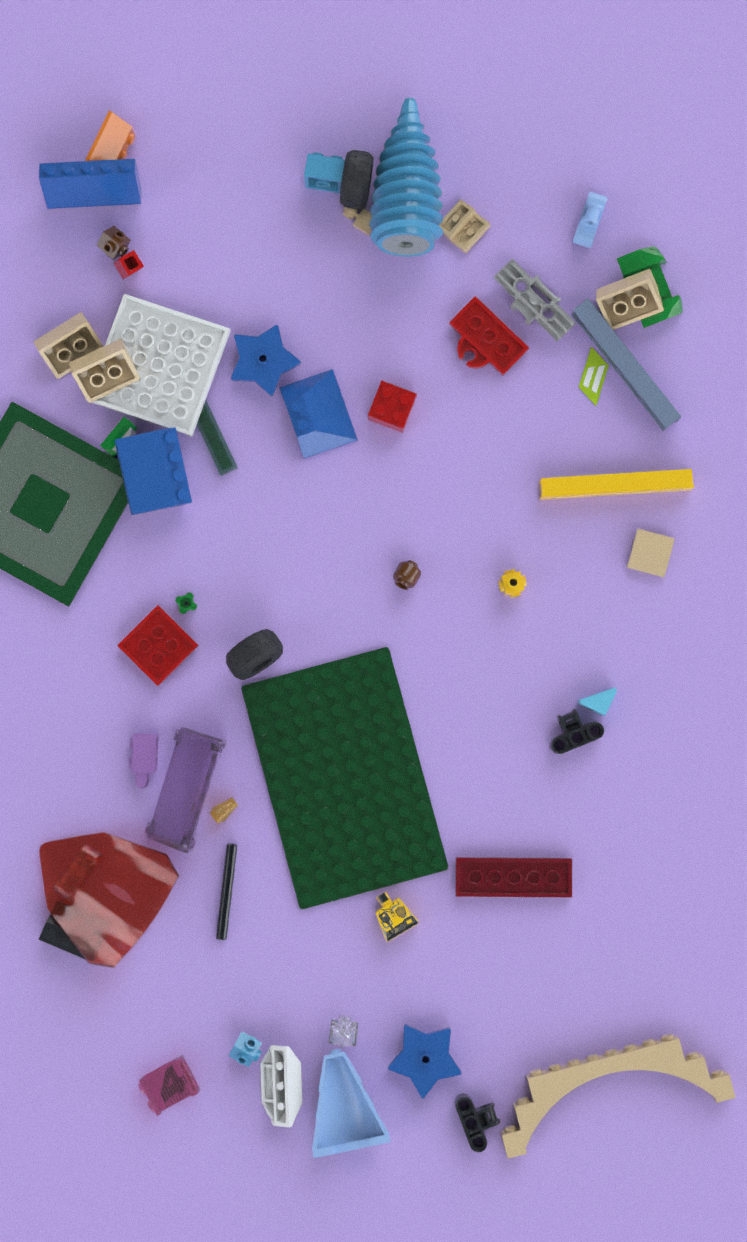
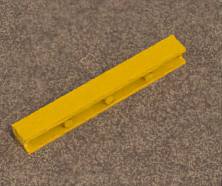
(616, 484)

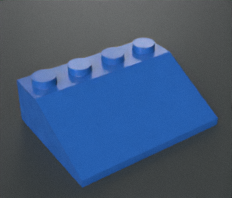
(153, 471)

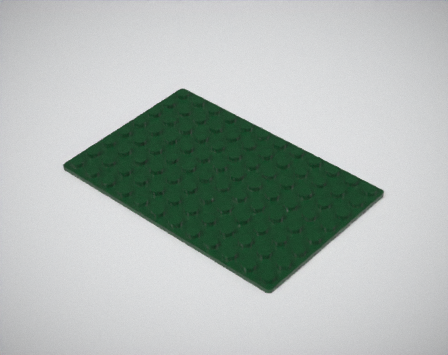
(344, 778)

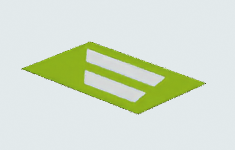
(593, 376)

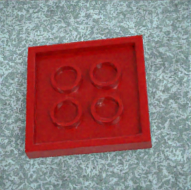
(157, 645)

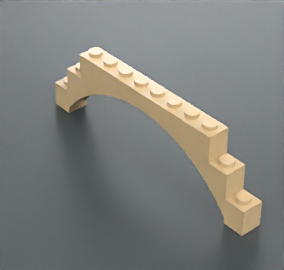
(552, 1084)

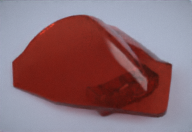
(104, 892)

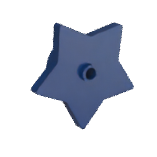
(265, 373)
(420, 1044)

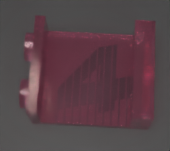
(168, 1085)

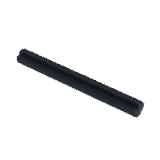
(226, 892)

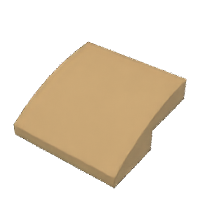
(463, 226)
(650, 552)

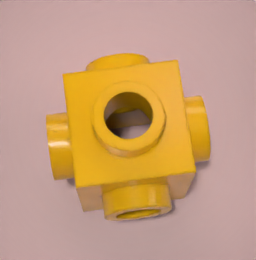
(506, 588)

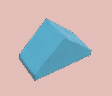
(599, 702)

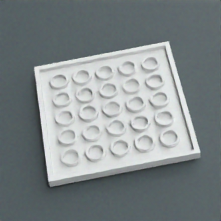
(174, 363)

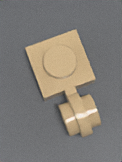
(362, 220)

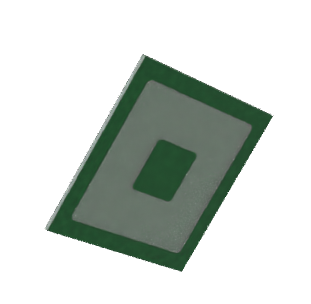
(54, 503)

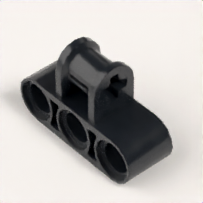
(571, 727)
(481, 1117)

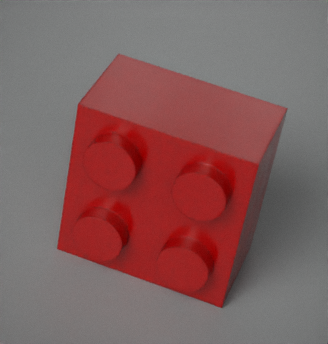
(392, 406)

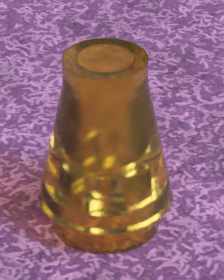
(223, 810)

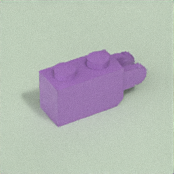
(144, 757)

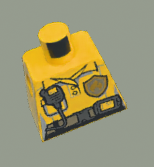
(394, 916)

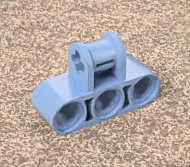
(589, 220)

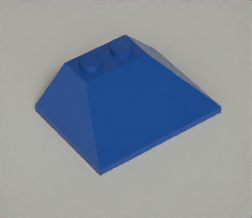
(318, 413)

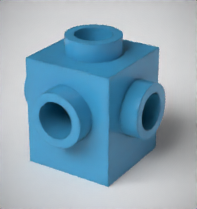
(246, 1049)

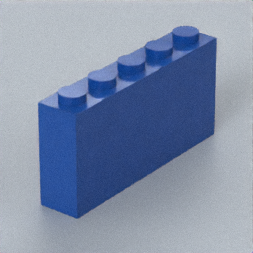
(90, 183)

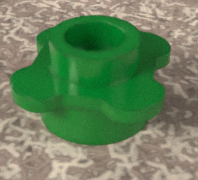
(181, 602)

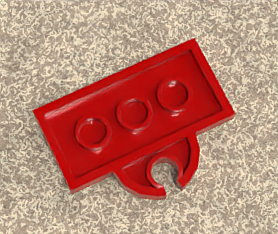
(487, 338)

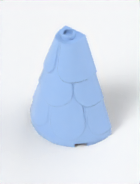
(344, 1111)

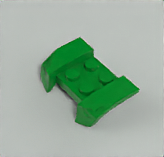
(651, 259)

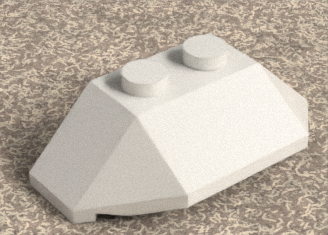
(281, 1085)

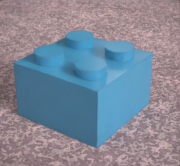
(323, 172)

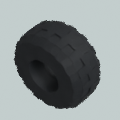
(356, 179)
(254, 654)

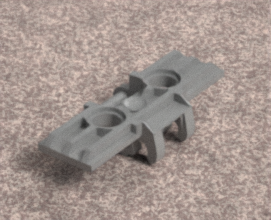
(531, 304)

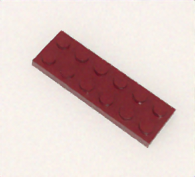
(513, 877)

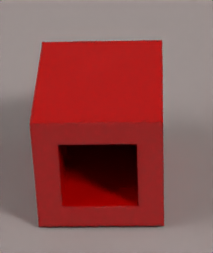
(128, 264)

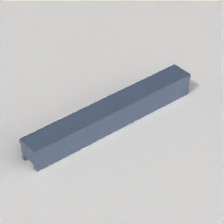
(625, 364)

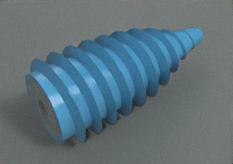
(406, 190)

